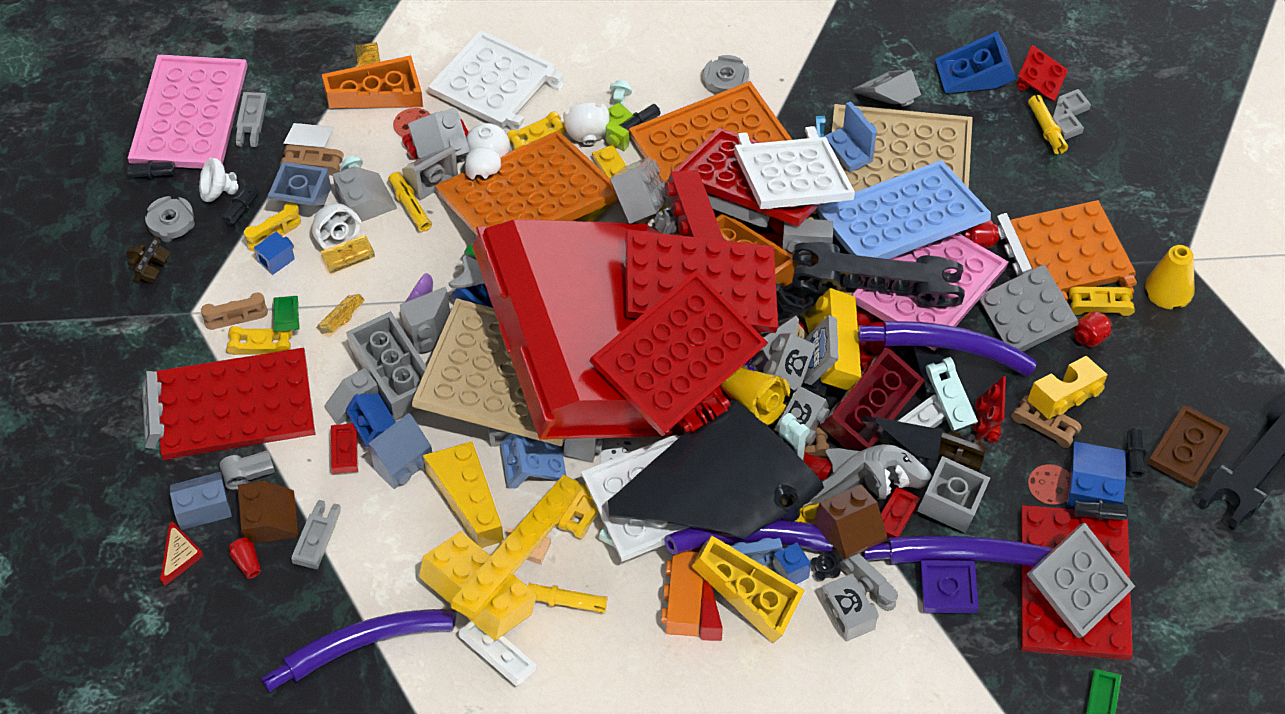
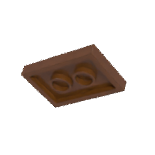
(1189, 446)

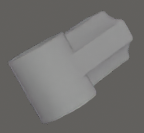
(240, 470)

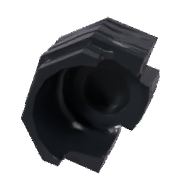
(790, 305)

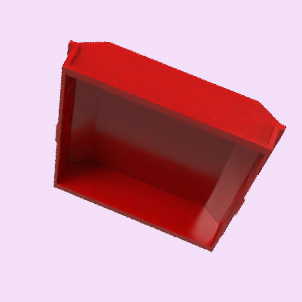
(557, 305)

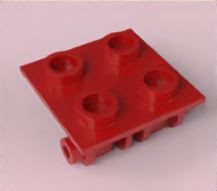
(1041, 74)
(713, 404)
(990, 412)

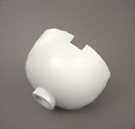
(586, 122)
(489, 136)
(335, 225)

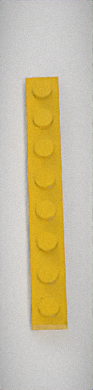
(516, 548)

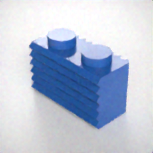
(369, 416)

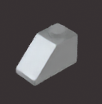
(356, 383)

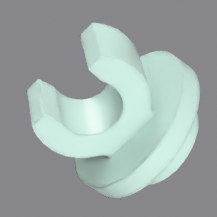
(620, 89)
(351, 162)

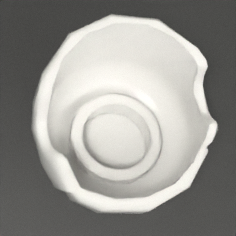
(482, 162)

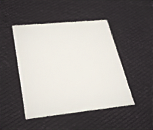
(308, 135)

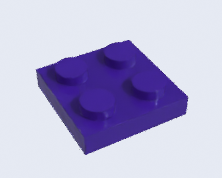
(949, 586)

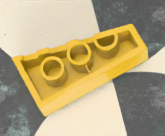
(847, 368)
(464, 486)
(750, 587)

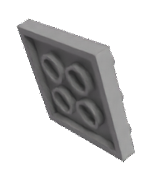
(1028, 309)
(1081, 580)

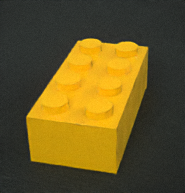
(454, 564)

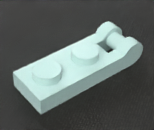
(951, 395)
(793, 434)

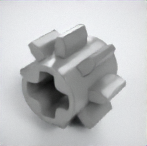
(666, 222)

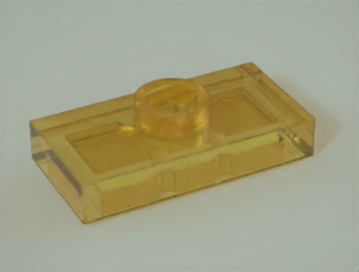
(367, 53)
(347, 254)
(340, 314)

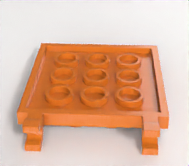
(1075, 247)

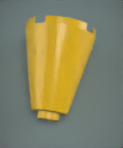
(1172, 279)
(758, 393)

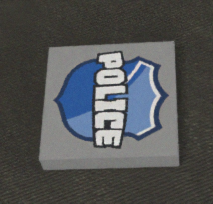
(826, 349)

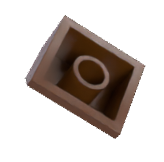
(267, 512)
(851, 521)

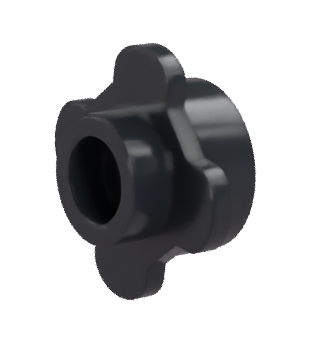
(825, 560)

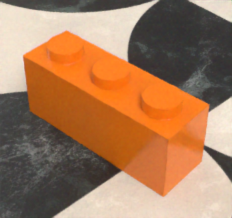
(683, 596)

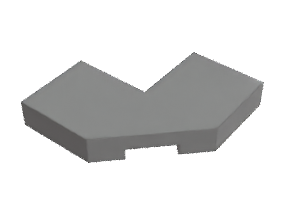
(1066, 109)

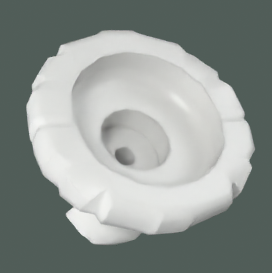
(215, 180)

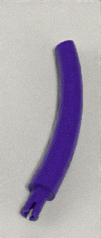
(950, 337)
(803, 533)
(956, 548)
(355, 636)

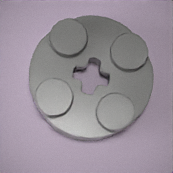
(725, 64)
(173, 228)

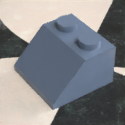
(301, 184)
(399, 451)
(200, 501)

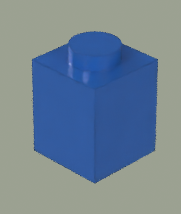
(274, 252)
(792, 564)

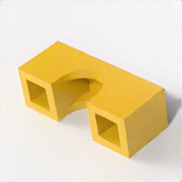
(1080, 382)

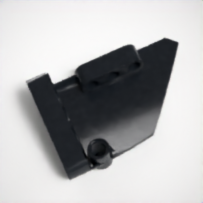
(721, 479)

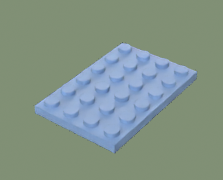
(904, 213)

